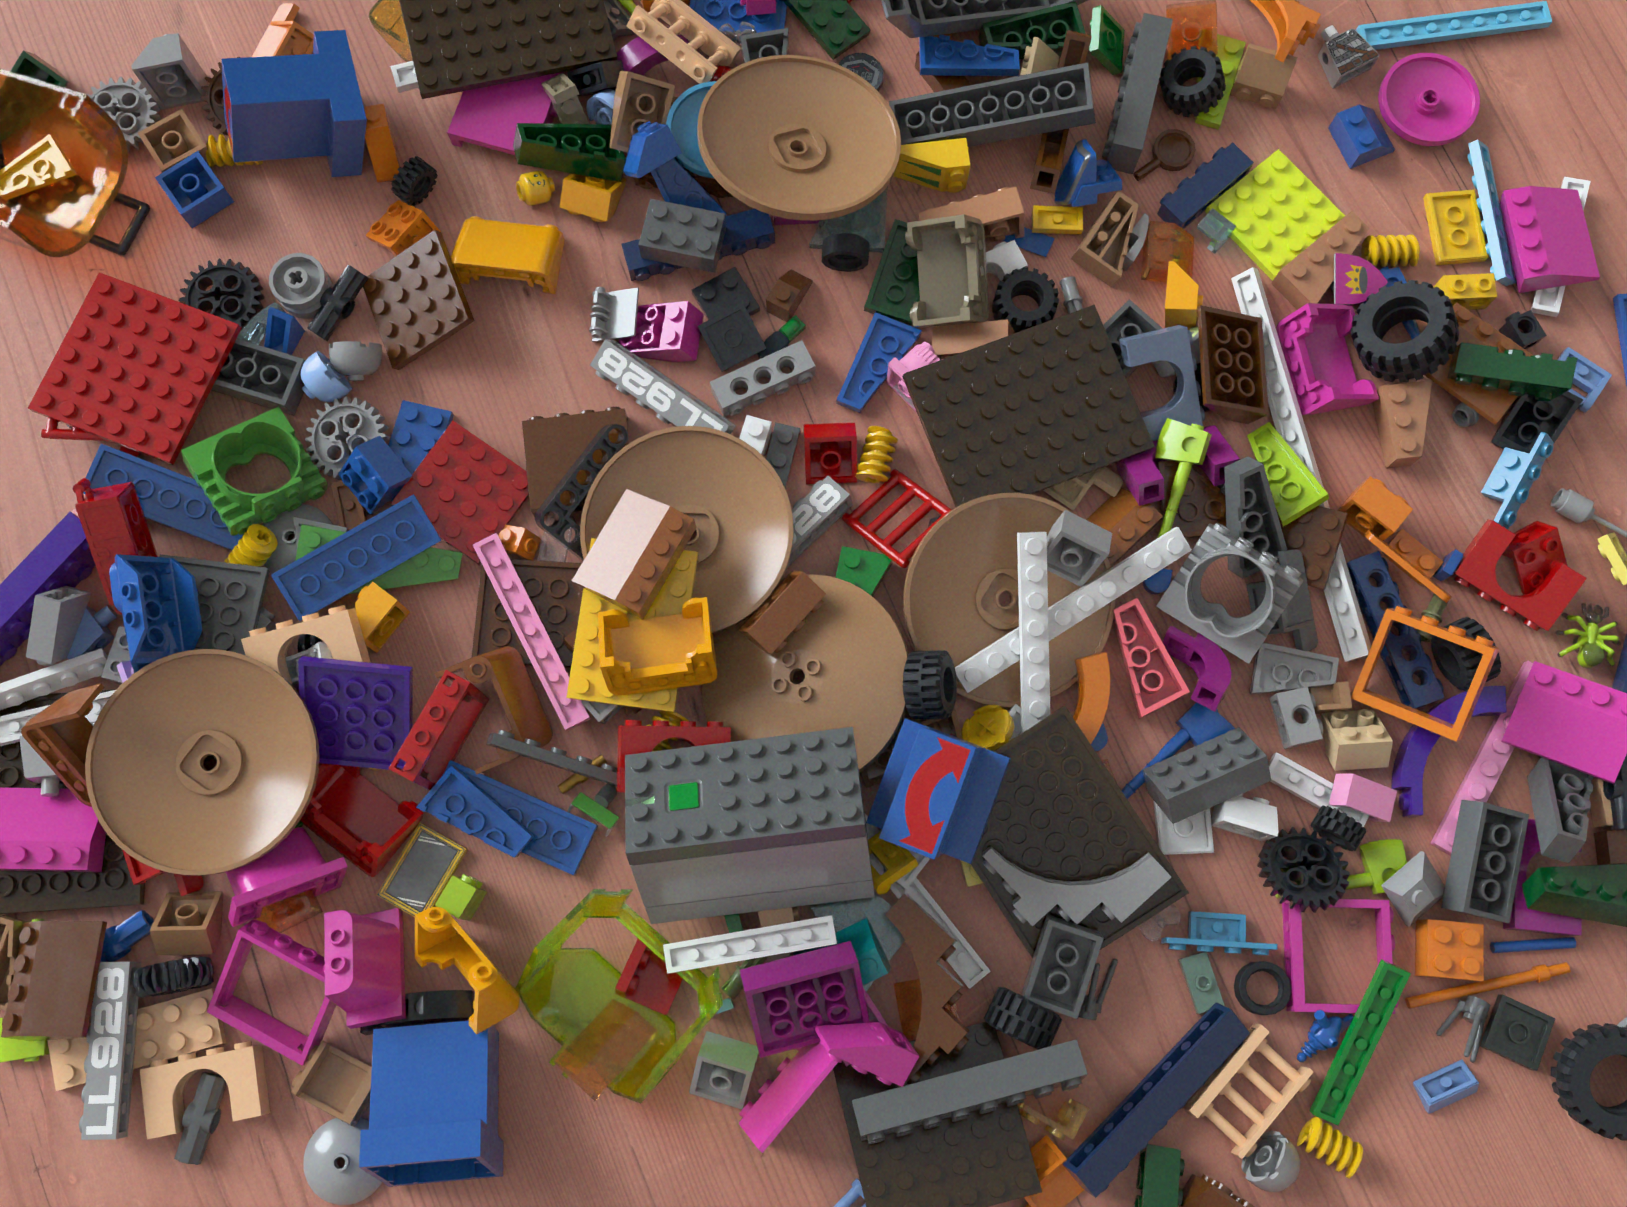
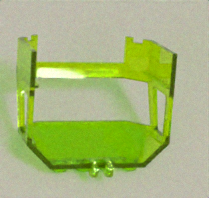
(573, 985)

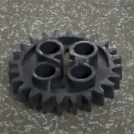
(221, 296)
(1303, 870)

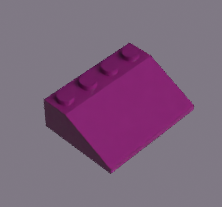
(803, 992)

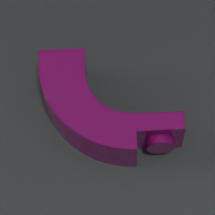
(640, 56)
(1206, 661)

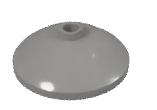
(282, 527)
(322, 1172)

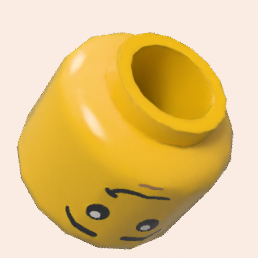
(534, 187)

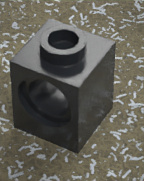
(1528, 323)

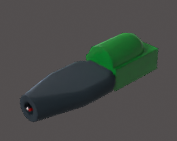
(782, 338)

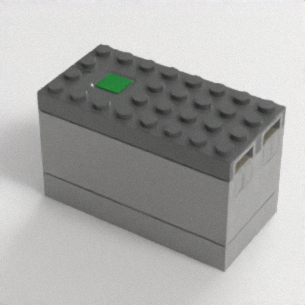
(747, 826)

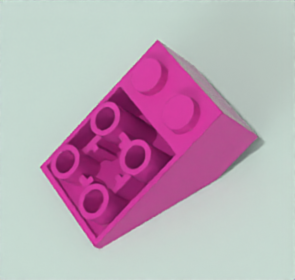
(666, 332)
(870, 1049)

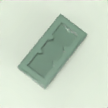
(1201, 982)

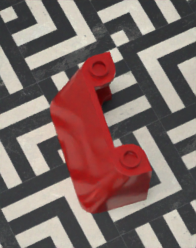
(358, 817)

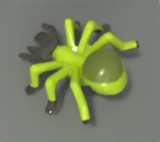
(1590, 643)

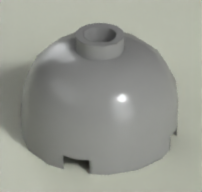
(355, 359)
(1273, 1163)

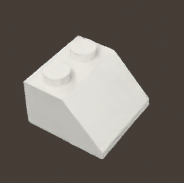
(1247, 817)

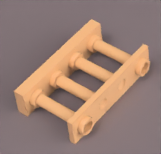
(694, 28)
(1220, 1084)

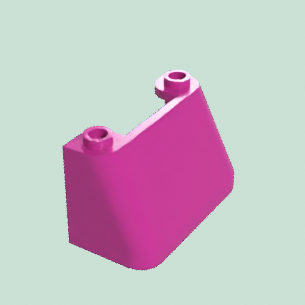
(1320, 359)

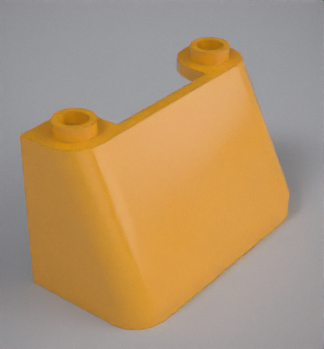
(509, 252)
(657, 650)
(447, 943)

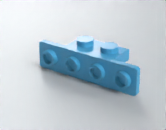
(1514, 477)
(1217, 930)

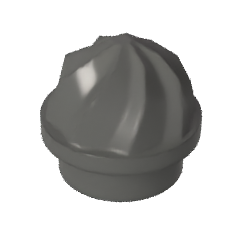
(1465, 416)

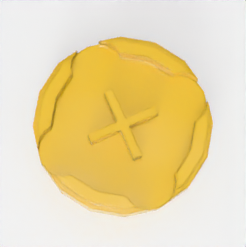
(989, 727)

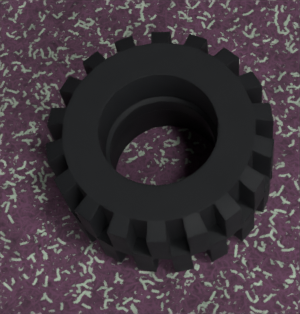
(1189, 65)
(1031, 285)
(1459, 662)
(929, 684)
(1022, 1019)

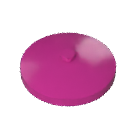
(1429, 99)

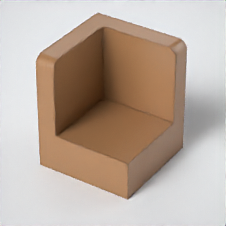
(1332, 698)

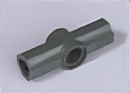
(201, 1118)

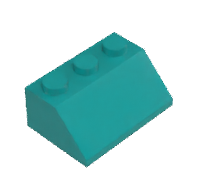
(867, 948)

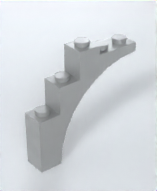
(1076, 899)

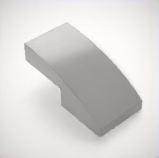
(1136, 241)

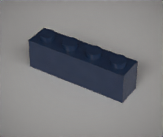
(1206, 186)

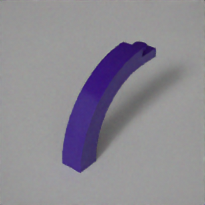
(1418, 743)

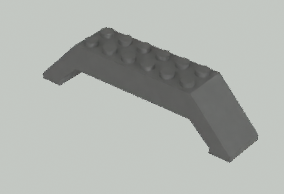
(941, 17)

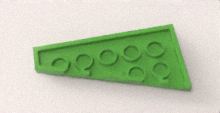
(425, 567)

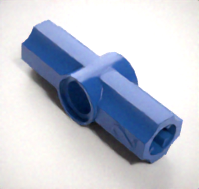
(121, 938)

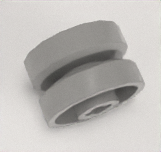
(299, 284)

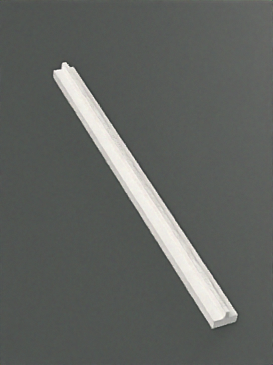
(1290, 425)

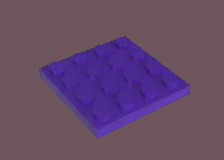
(358, 709)

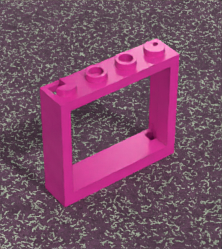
(1294, 950)
(252, 1020)

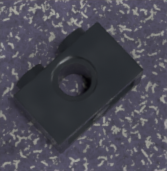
(596, 77)

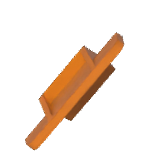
(285, 35)
(1412, 559)
(1055, 1180)

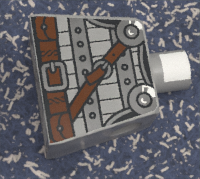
(1345, 55)

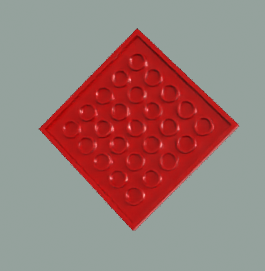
(135, 368)

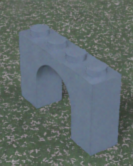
(1173, 346)

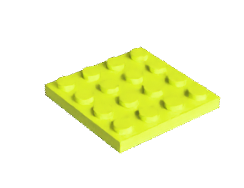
(1276, 213)

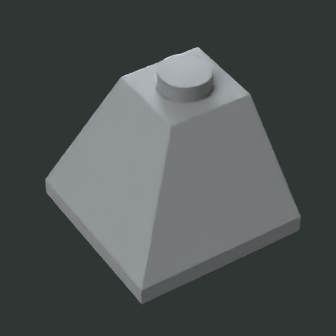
(1414, 888)

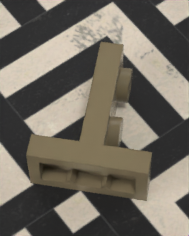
(565, 99)

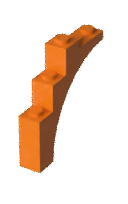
(1290, 23)

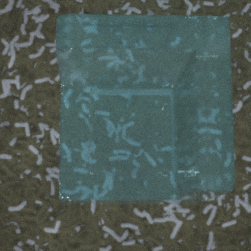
(1217, 229)

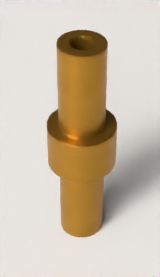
(575, 779)

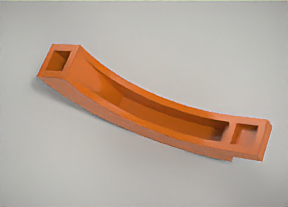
(1092, 693)

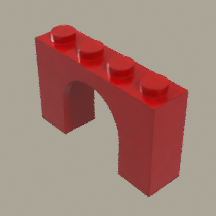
(1538, 607)
(636, 739)

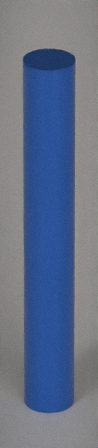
(1533, 945)

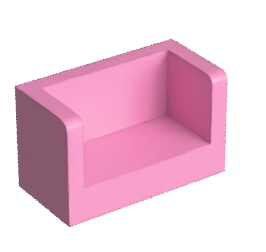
(1363, 796)

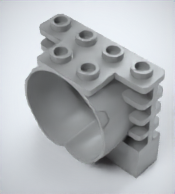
(1235, 634)

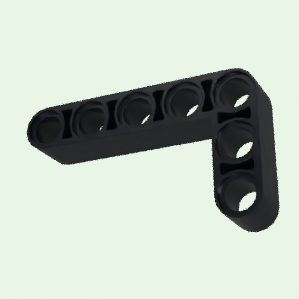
(578, 491)

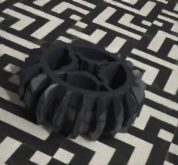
(173, 976)

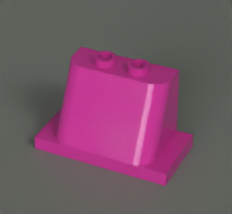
(282, 873)
(365, 965)

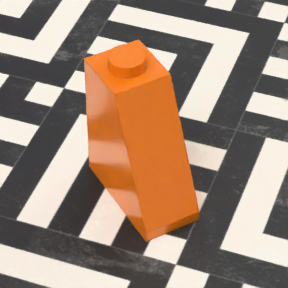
(381, 143)

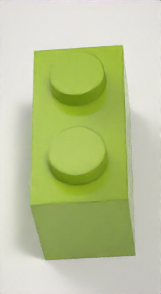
(462, 896)

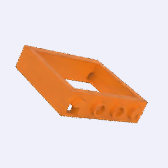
(1409, 714)

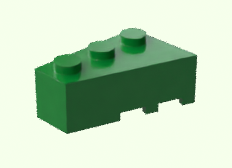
(863, 568)

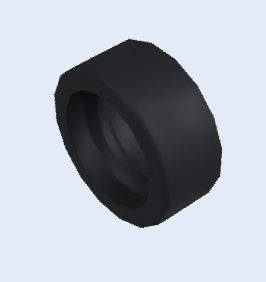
(845, 252)
(1283, 985)

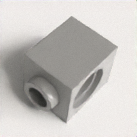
(602, 711)

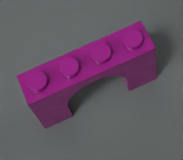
(1147, 482)
(1531, 920)

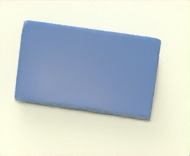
(1446, 1086)

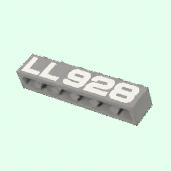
(655, 389)
(817, 513)
(110, 1053)

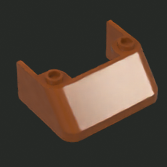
(515, 693)
(62, 737)

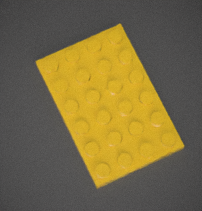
(586, 678)

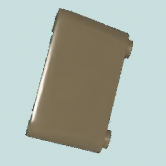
(949, 271)

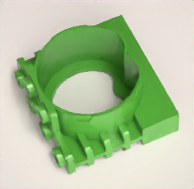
(238, 445)

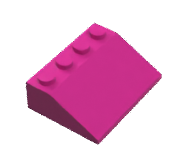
(1547, 238)
(1570, 722)
(48, 832)
(785, 1094)

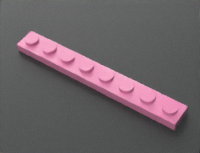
(530, 630)
(1484, 768)

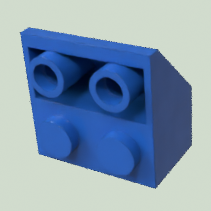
(374, 474)

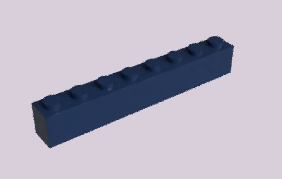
(1156, 1099)

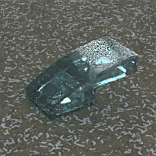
(256, 327)

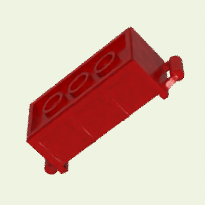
(112, 526)

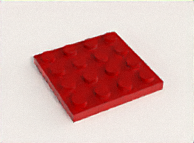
(466, 489)

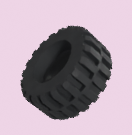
(1397, 305)
(1574, 1075)

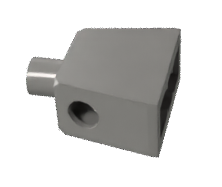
(38, 771)

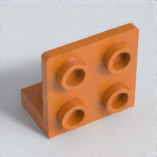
(400, 227)

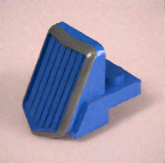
(1085, 177)

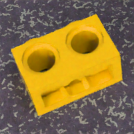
(1469, 290)

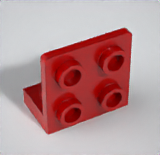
(1535, 553)
(647, 981)

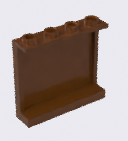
(557, 443)

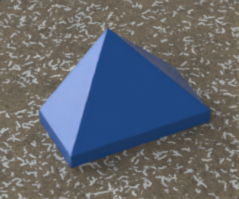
(282, 331)

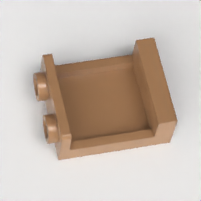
(335, 1083)

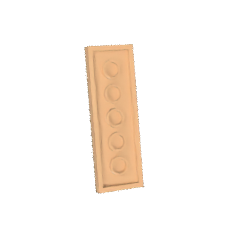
(161, 1033)

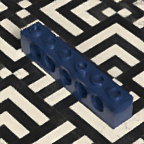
(1409, 639)

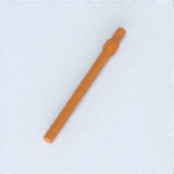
(1538, 973)

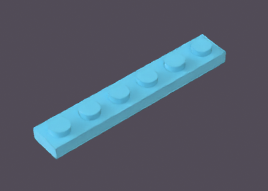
(1490, 207)

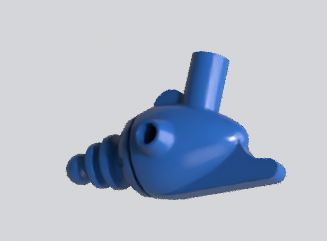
(1323, 1034)

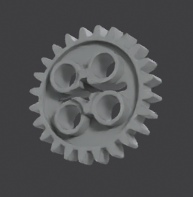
(117, 102)
(326, 446)

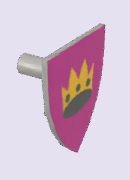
(1354, 279)

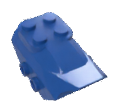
(156, 606)

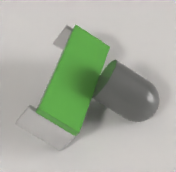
(597, 808)

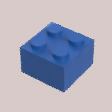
(194, 189)

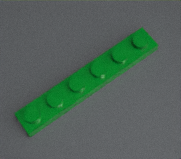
(1359, 1042)

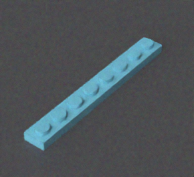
(1456, 25)

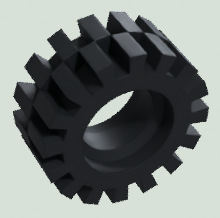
(414, 181)
(1338, 828)

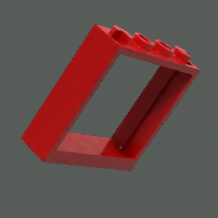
(440, 730)

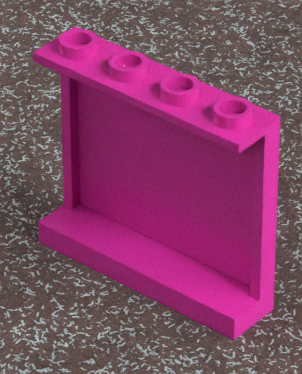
(491, 113)

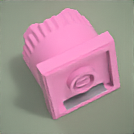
(918, 357)

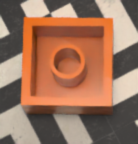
(1375, 509)
(1449, 950)

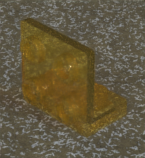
(1070, 1115)

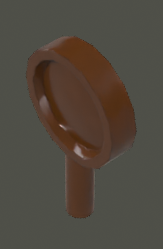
(1171, 151)

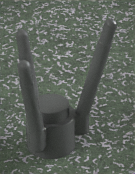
(1091, 1004)
(1475, 1012)

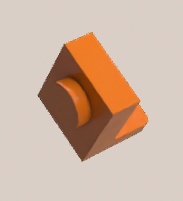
(519, 541)

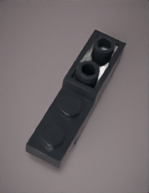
(431, 1008)

